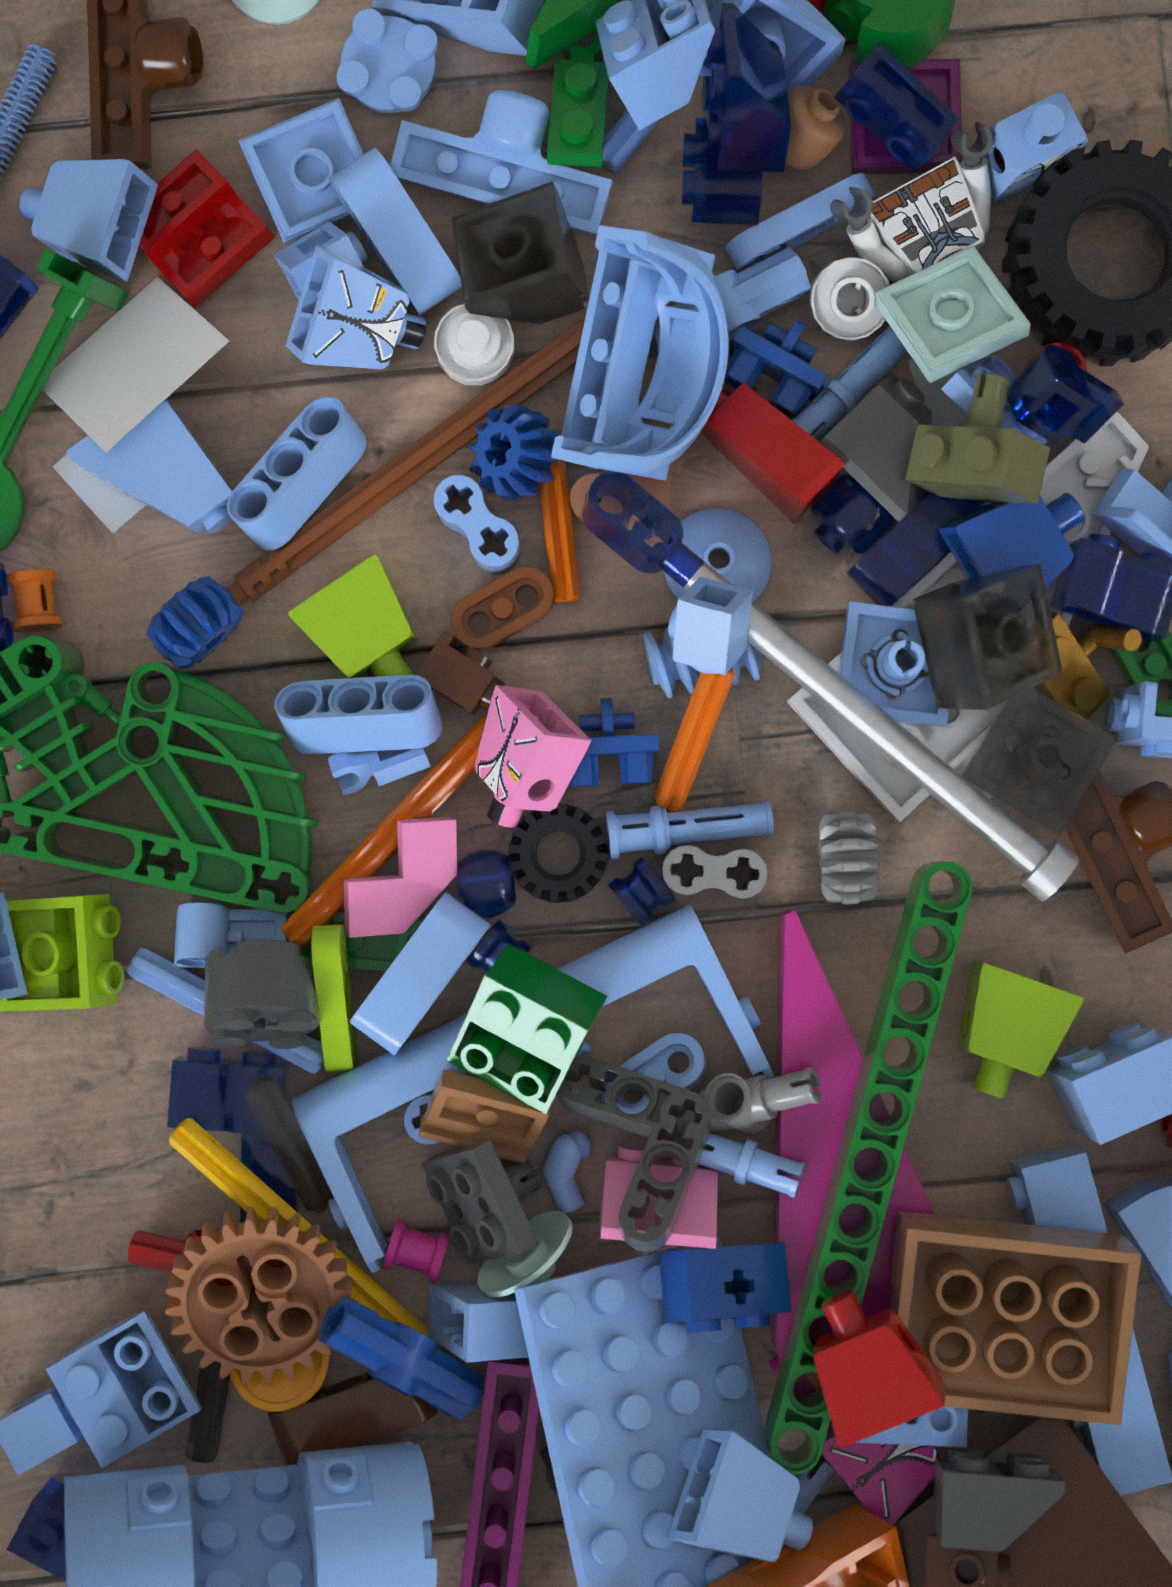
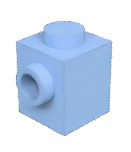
(711, 625)

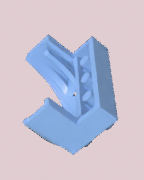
(629, 290)

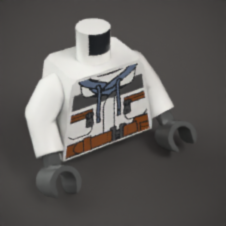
(925, 216)

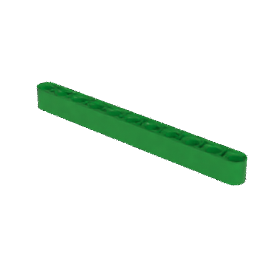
(873, 1191)

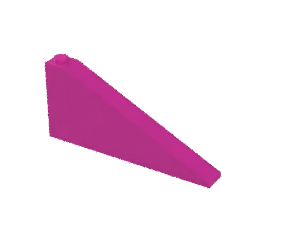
(817, 1036)

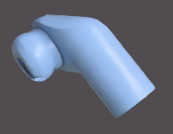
(561, 1167)

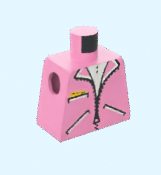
(527, 753)

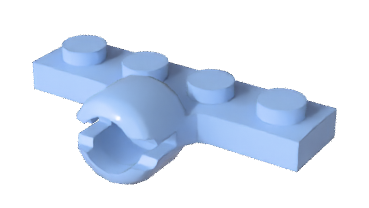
(499, 160)

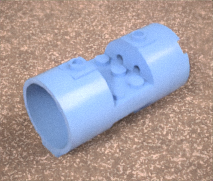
(318, 1523)

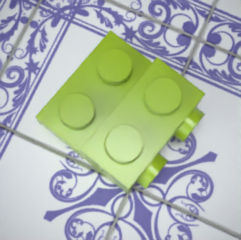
(66, 952)

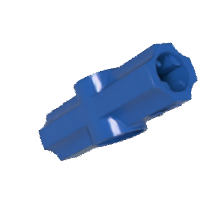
(402, 1358)

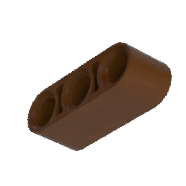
(346, 1417)

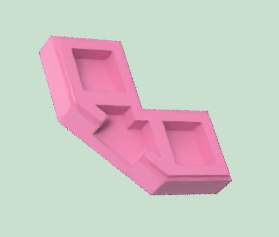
(396, 901)

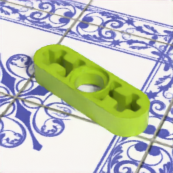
(334, 997)

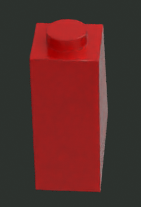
(771, 450)

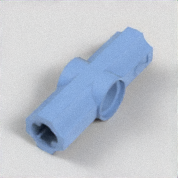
(755, 291)

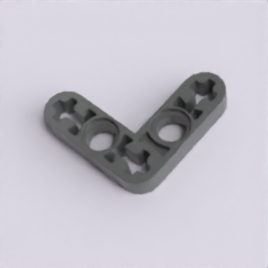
(653, 1122)

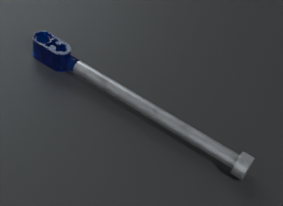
(1043, 866)

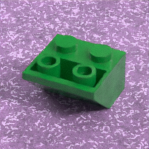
(526, 1027)

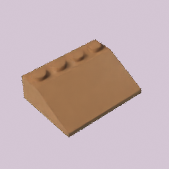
(1019, 1313)

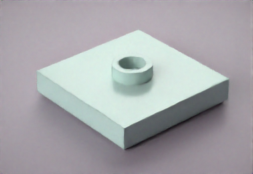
(952, 314)

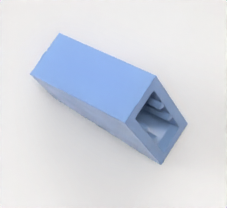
(162, 469)
(473, 1323)

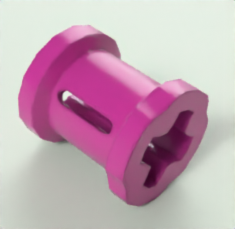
(416, 1250)

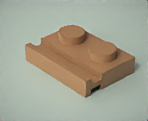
(473, 1111)

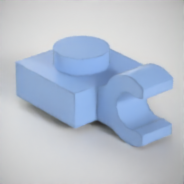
(356, 768)

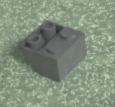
(990, 1502)

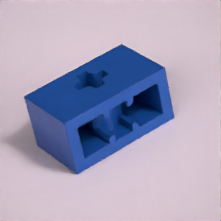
(696, 1289)

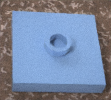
(294, 167)

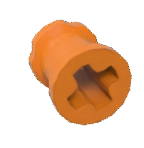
(34, 600)

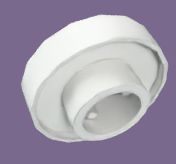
(845, 298)
(473, 346)

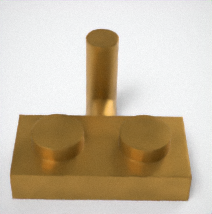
(1079, 684)

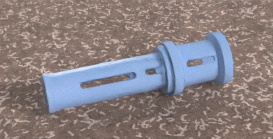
(660, 830)

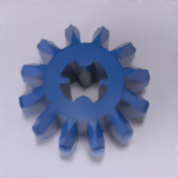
(514, 452)
(194, 622)

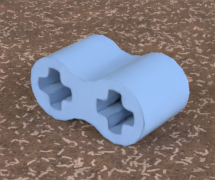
(477, 524)

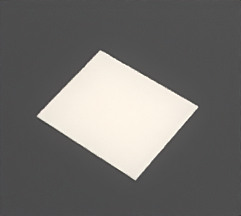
(133, 363)

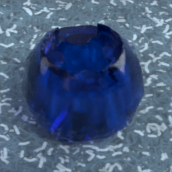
(486, 883)

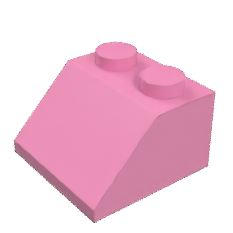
(698, 1215)

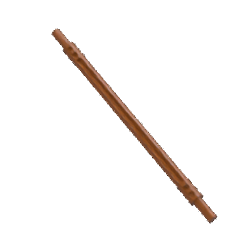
(406, 468)

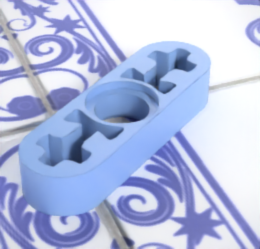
(794, 225)

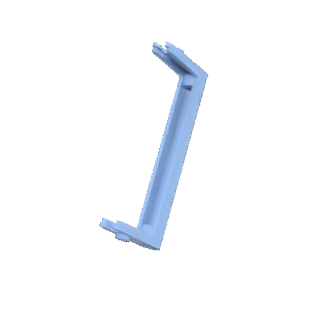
(415, 1069)

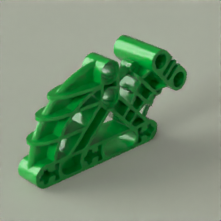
(42, 726)

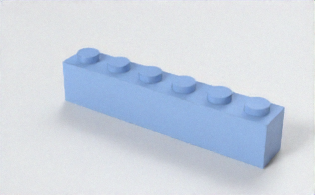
(1060, 1192)

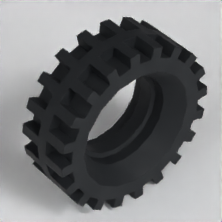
(1039, 263)

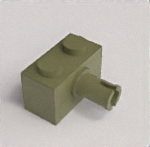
(979, 456)

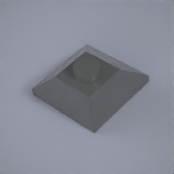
(879, 440)

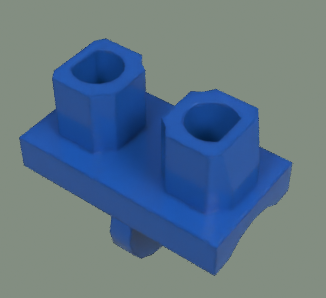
(755, 355)
(634, 750)

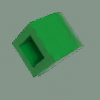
(903, 27)

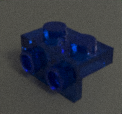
(896, 108)

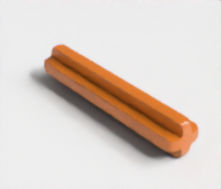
(560, 536)
(692, 740)

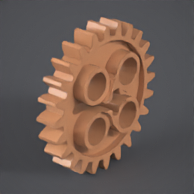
(212, 1311)

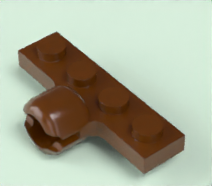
(129, 65)
(1113, 843)

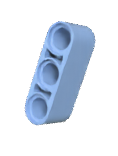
(396, 231)
(297, 473)
(359, 714)
(419, 973)

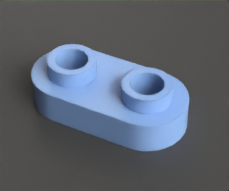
(656, 1063)

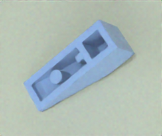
(486, 24)

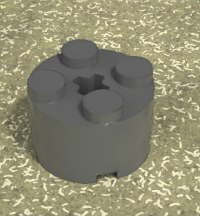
(260, 995)

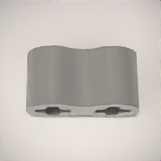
(714, 871)

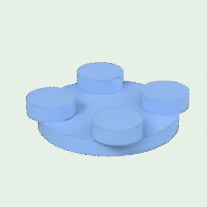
(387, 62)

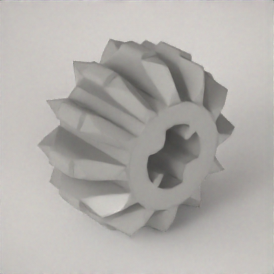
(848, 857)

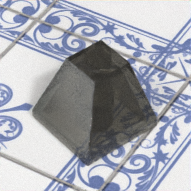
(520, 258)

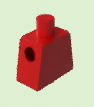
(872, 1371)

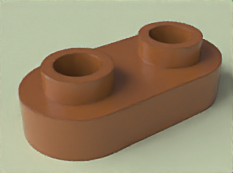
(500, 605)

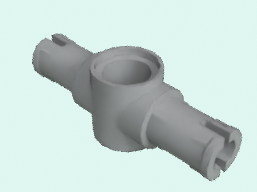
(761, 1101)

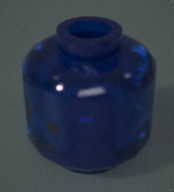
(849, 517)

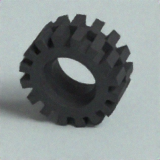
(558, 887)

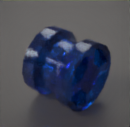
(642, 891)
(493, 944)

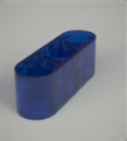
(909, 548)

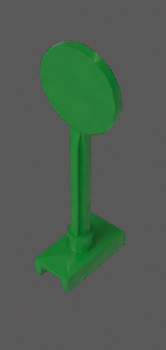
(71, 305)

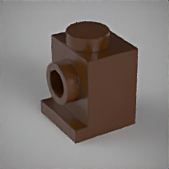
(460, 675)

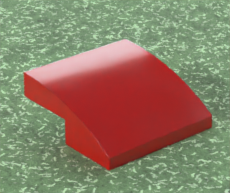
(200, 229)

